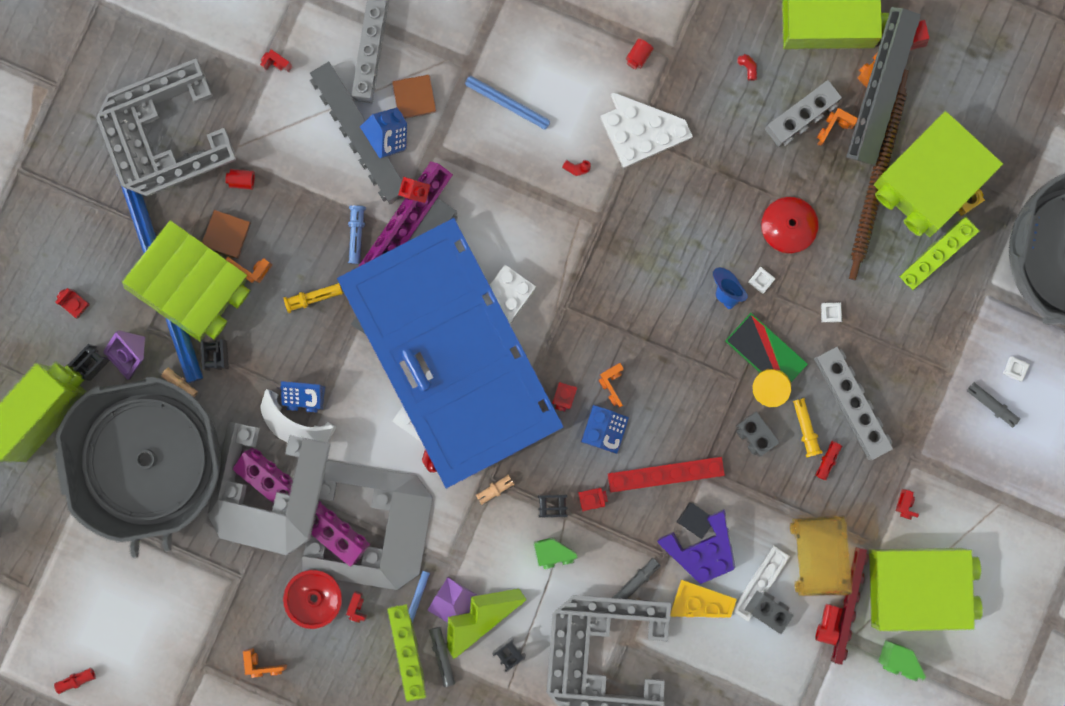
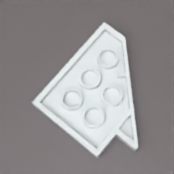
(642, 130)

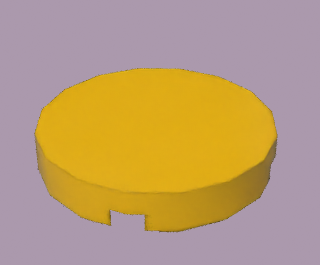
(772, 388)

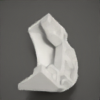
(283, 427)

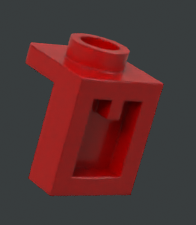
(279, 62)
(414, 189)
(72, 302)
(564, 397)
(592, 499)
(905, 501)
(356, 603)

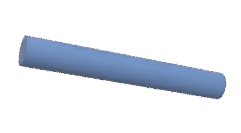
(418, 594)

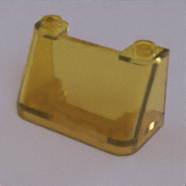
(822, 556)

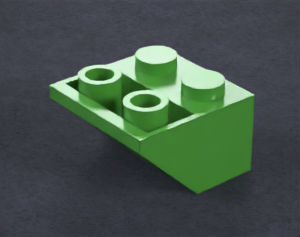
(552, 551)
(900, 659)

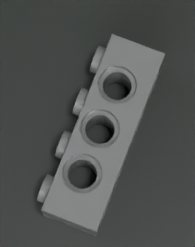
(824, 93)

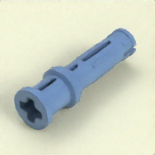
(354, 258)

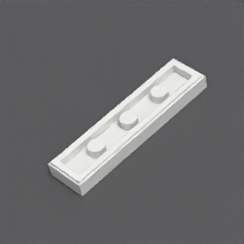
(762, 579)

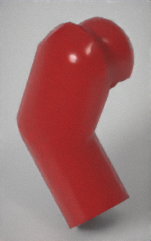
(578, 169)
(428, 463)

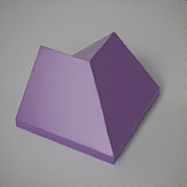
(126, 352)
(451, 600)

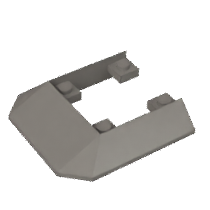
(127, 141)
(292, 514)
(405, 532)
(569, 649)

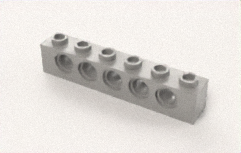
(369, 50)
(871, 449)

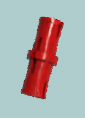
(828, 460)
(74, 680)

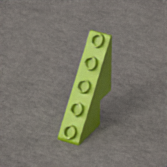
(939, 252)
(484, 614)
(407, 652)

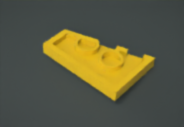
(698, 601)

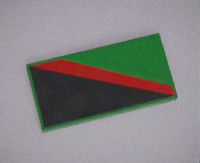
(764, 349)

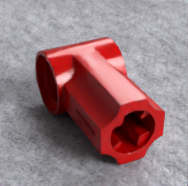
(828, 629)

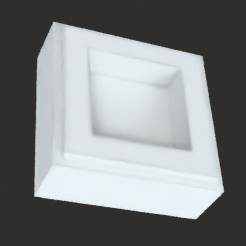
(761, 280)
(831, 312)
(1016, 369)

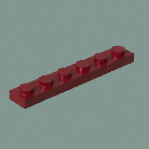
(848, 614)

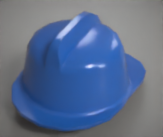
(728, 288)

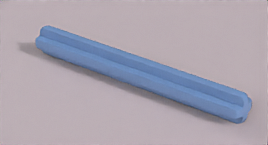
(507, 102)

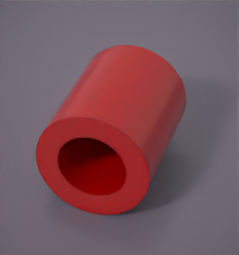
(639, 54)
(240, 179)

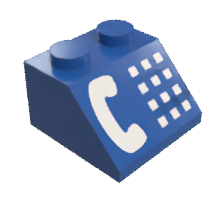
(386, 132)
(302, 395)
(604, 429)

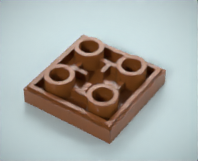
(414, 96)
(226, 234)

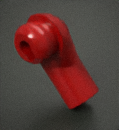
(751, 66)

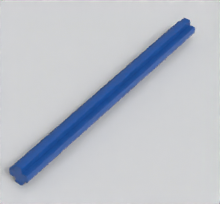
(146, 237)

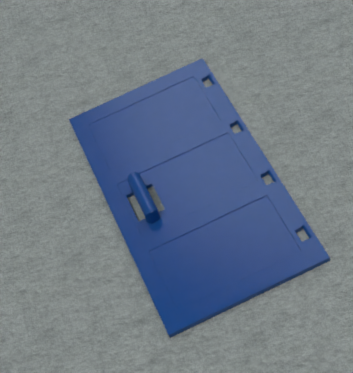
(479, 396)

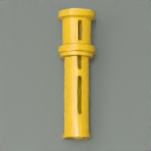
(304, 299)
(809, 437)

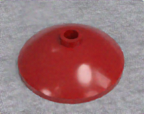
(780, 234)
(300, 606)

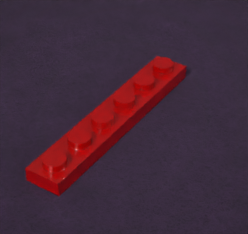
(665, 474)

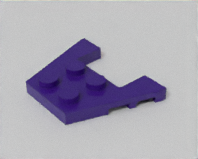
(707, 558)

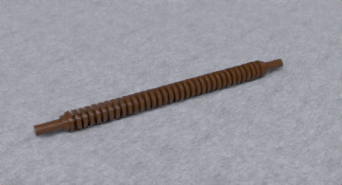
(882, 164)

